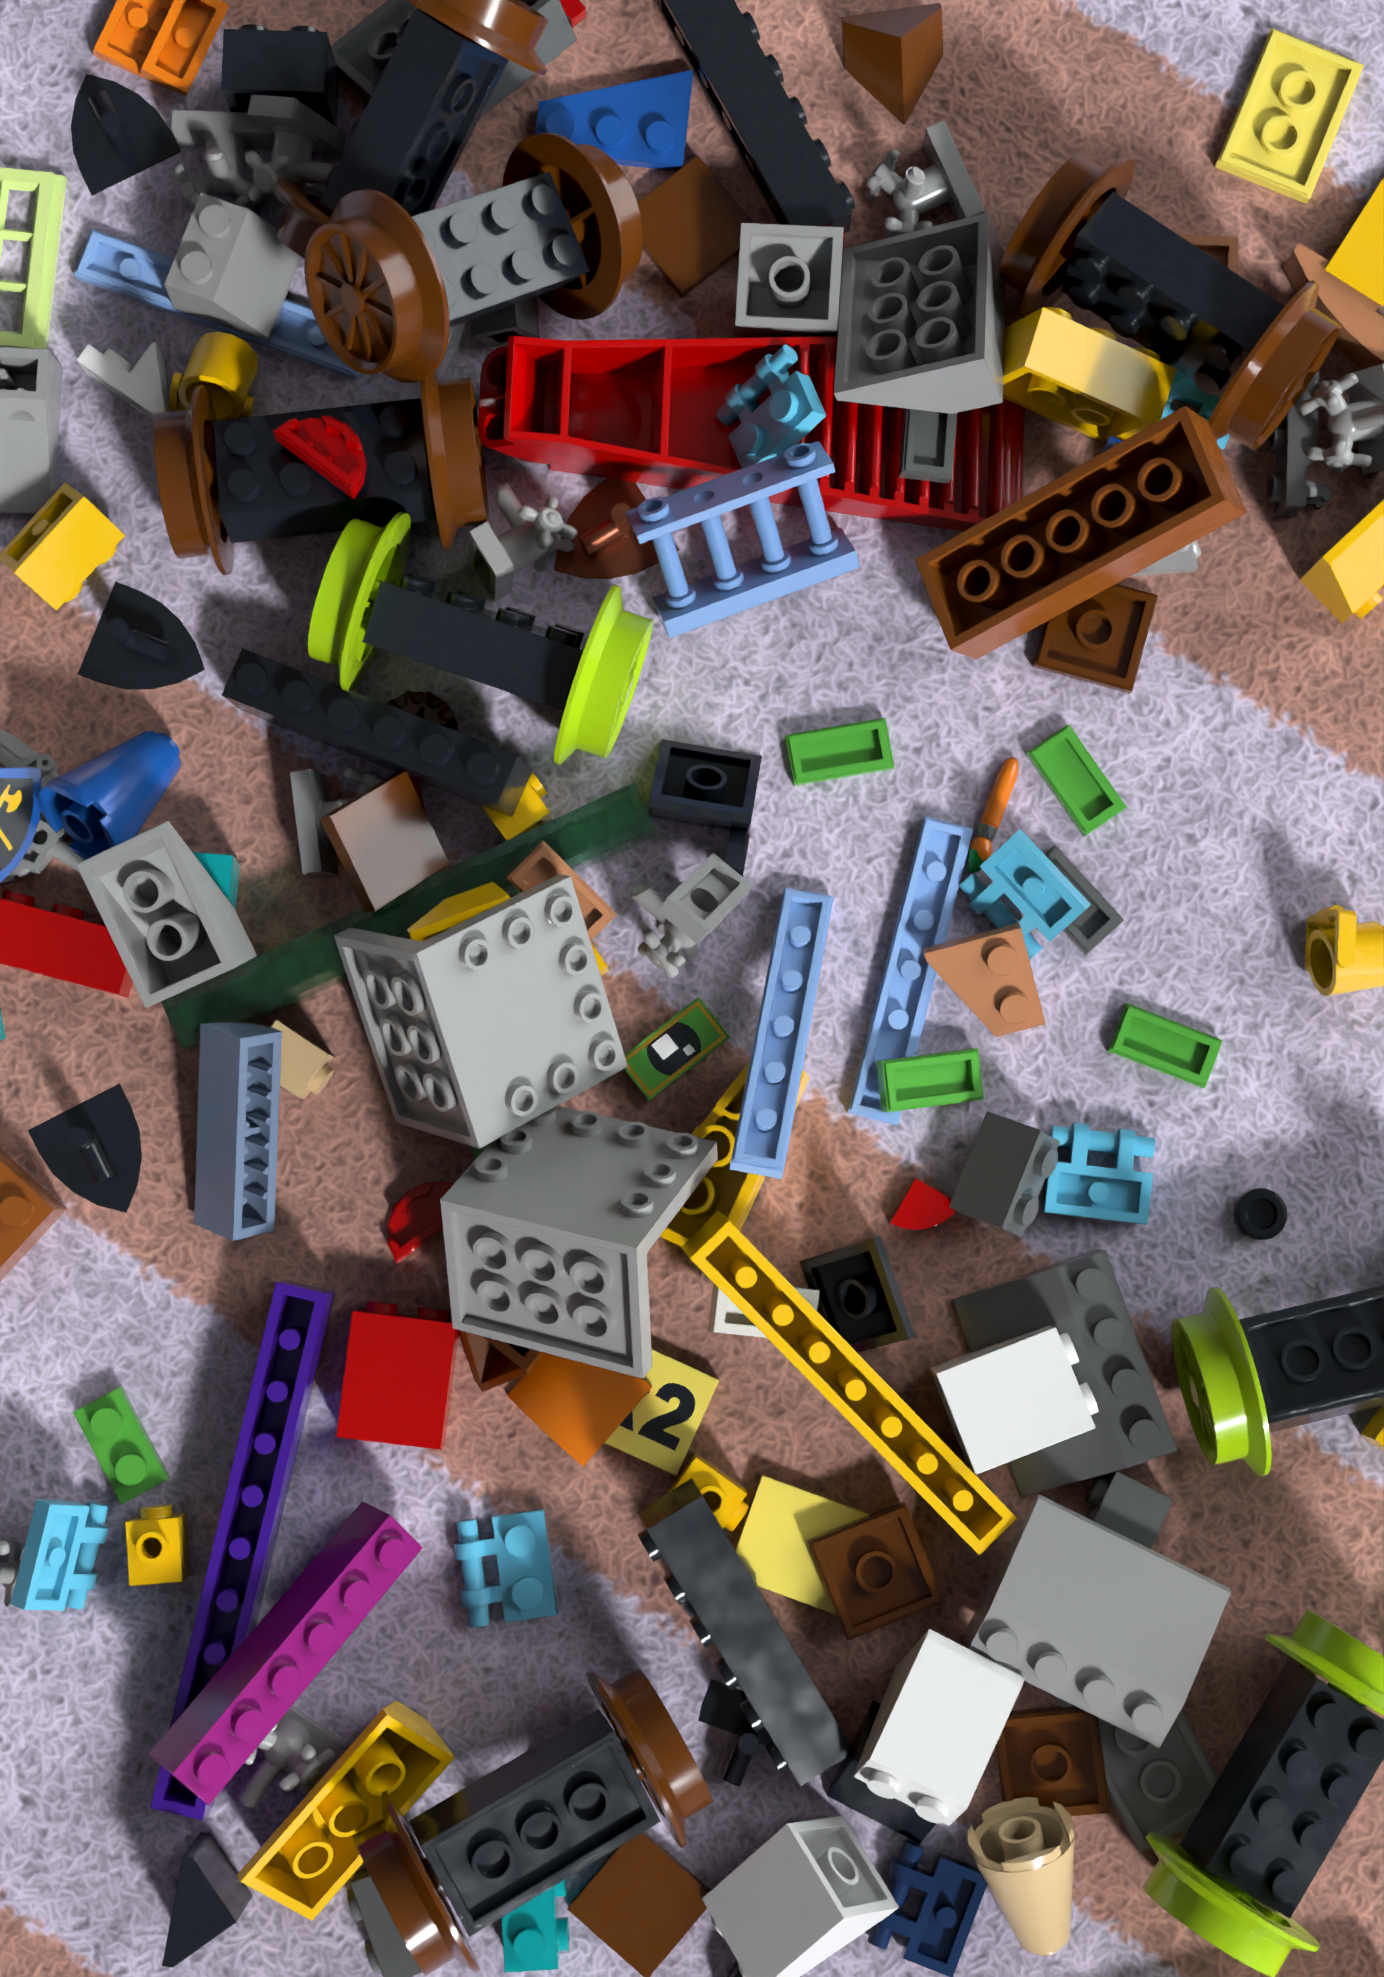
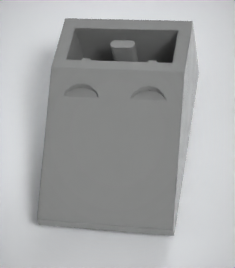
(28, 428)

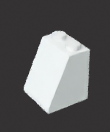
(1014, 1398)
(937, 1727)
(799, 1899)

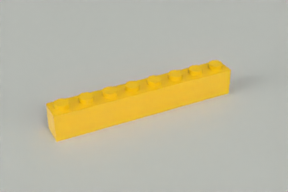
(848, 1382)

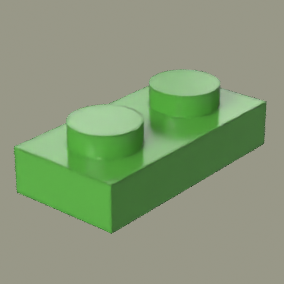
(121, 1445)

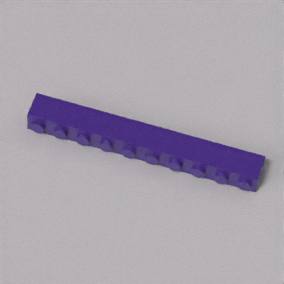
(252, 1503)

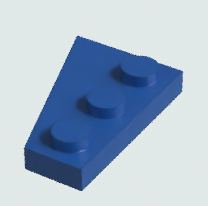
(630, 122)

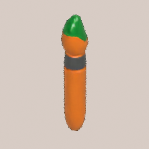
(981, 847)

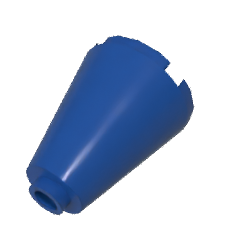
(111, 793)

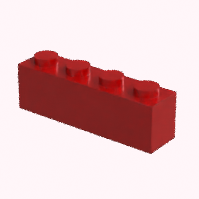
(60, 945)

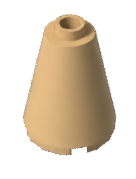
(1029, 1869)

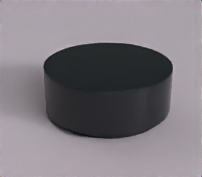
(737, 849)
(1260, 1214)

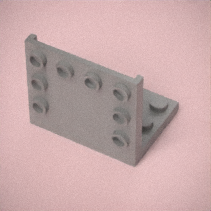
(486, 1015)
(558, 1231)

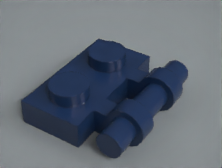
(944, 1913)

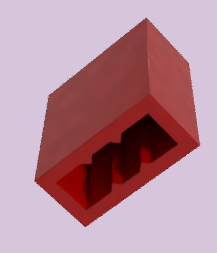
(398, 1376)

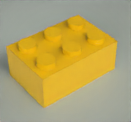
(1083, 376)

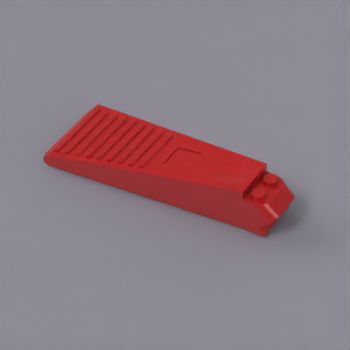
(651, 419)

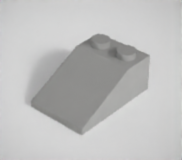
(164, 914)

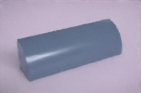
(237, 1129)

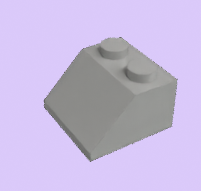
(231, 268)
(788, 281)

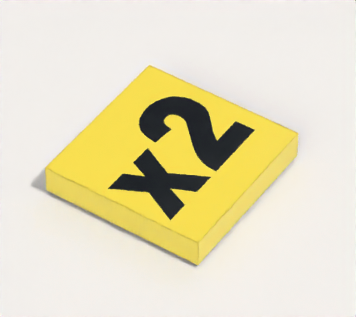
(667, 1416)

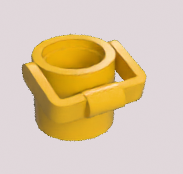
(225, 369)
(1343, 953)

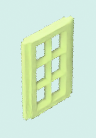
(43, 252)

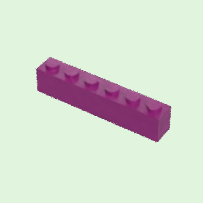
(285, 1652)

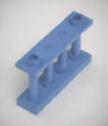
(756, 581)

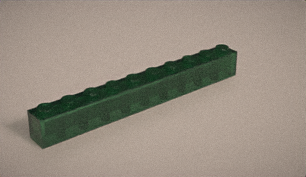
(313, 960)

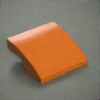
(161, 39)
(577, 1402)

